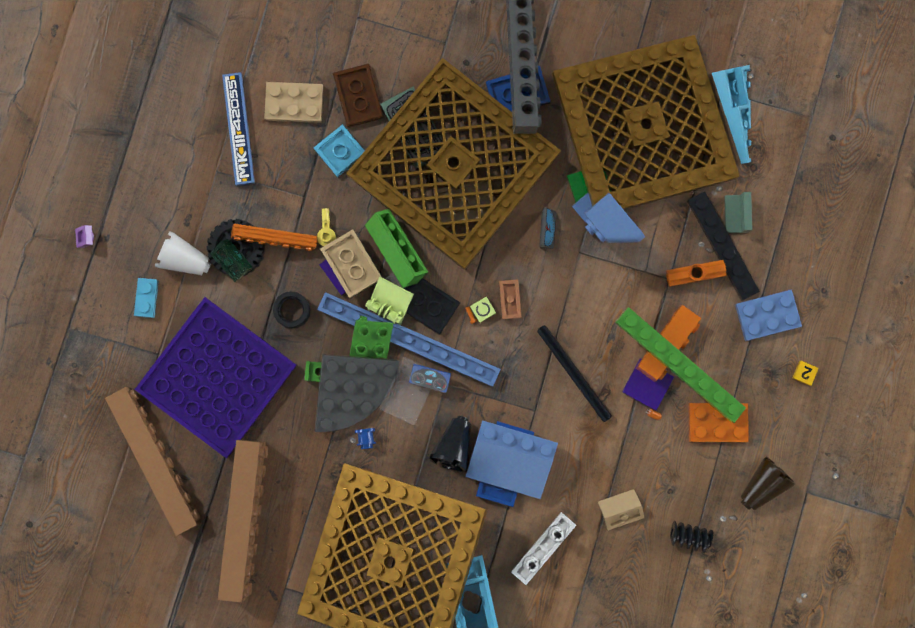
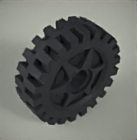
(251, 251)

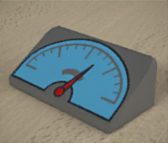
(547, 230)

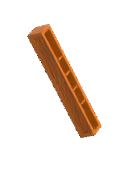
(273, 237)

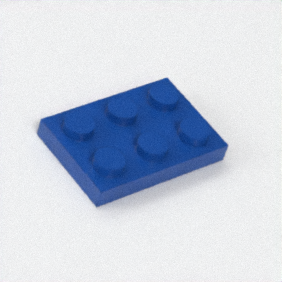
(501, 89)

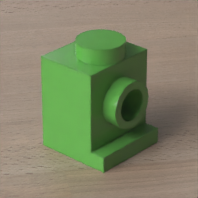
(310, 371)

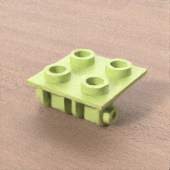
(389, 301)

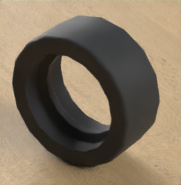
(277, 307)

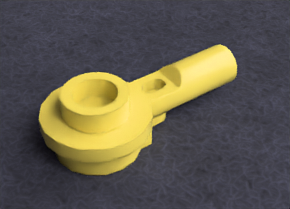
(326, 234)

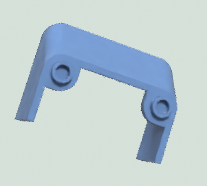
(608, 220)

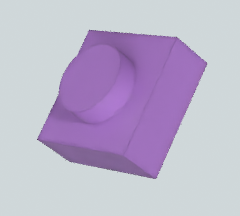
(84, 236)

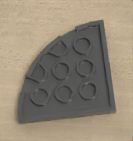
(351, 389)

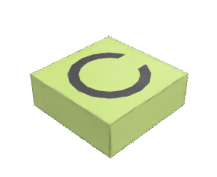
(483, 309)

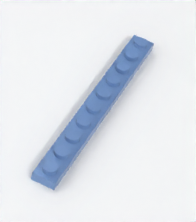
(414, 341)

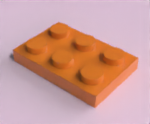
(710, 425)

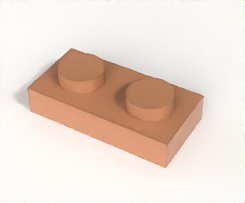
(510, 299)

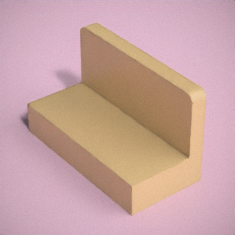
(621, 509)

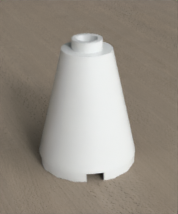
(182, 257)

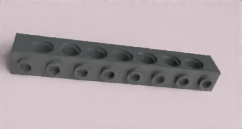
(523, 122)

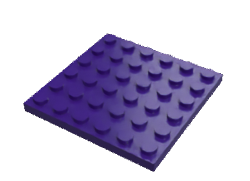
(215, 377)

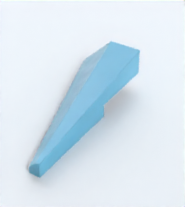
(732, 90)

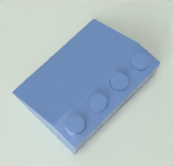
(511, 459)

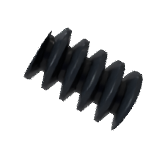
(691, 536)

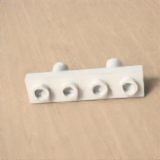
(543, 548)

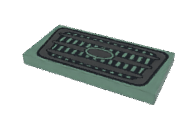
(392, 106)

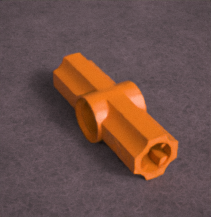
(708, 271)

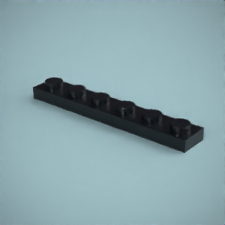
(723, 246)

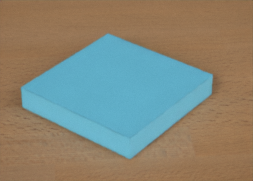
(339, 150)

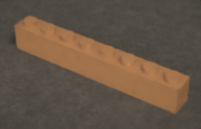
(153, 460)

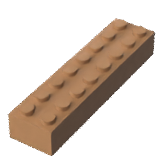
(242, 521)

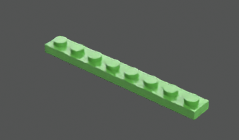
(680, 365)

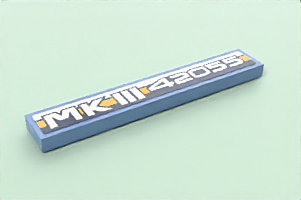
(238, 129)

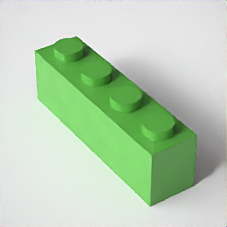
(396, 248)

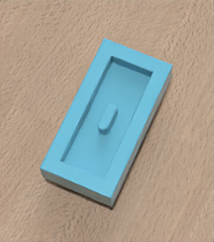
(146, 297)

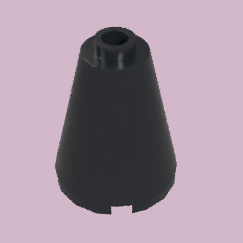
(453, 445)

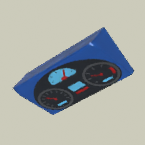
(430, 378)

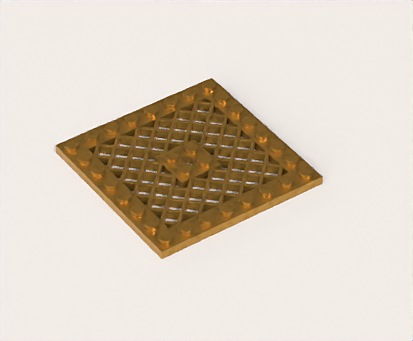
(447, 75)
(703, 98)
(334, 532)

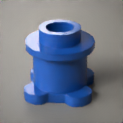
(365, 438)

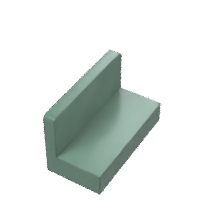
(738, 213)

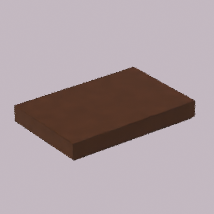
(358, 95)

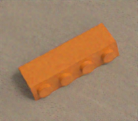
(676, 332)

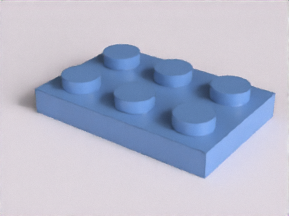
(768, 315)

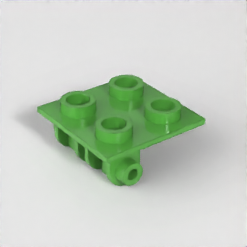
(371, 338)

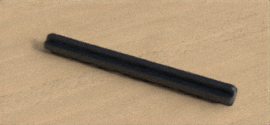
(574, 373)

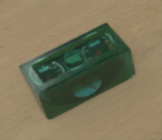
(231, 260)

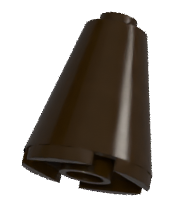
(765, 485)

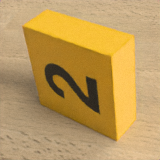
(805, 373)

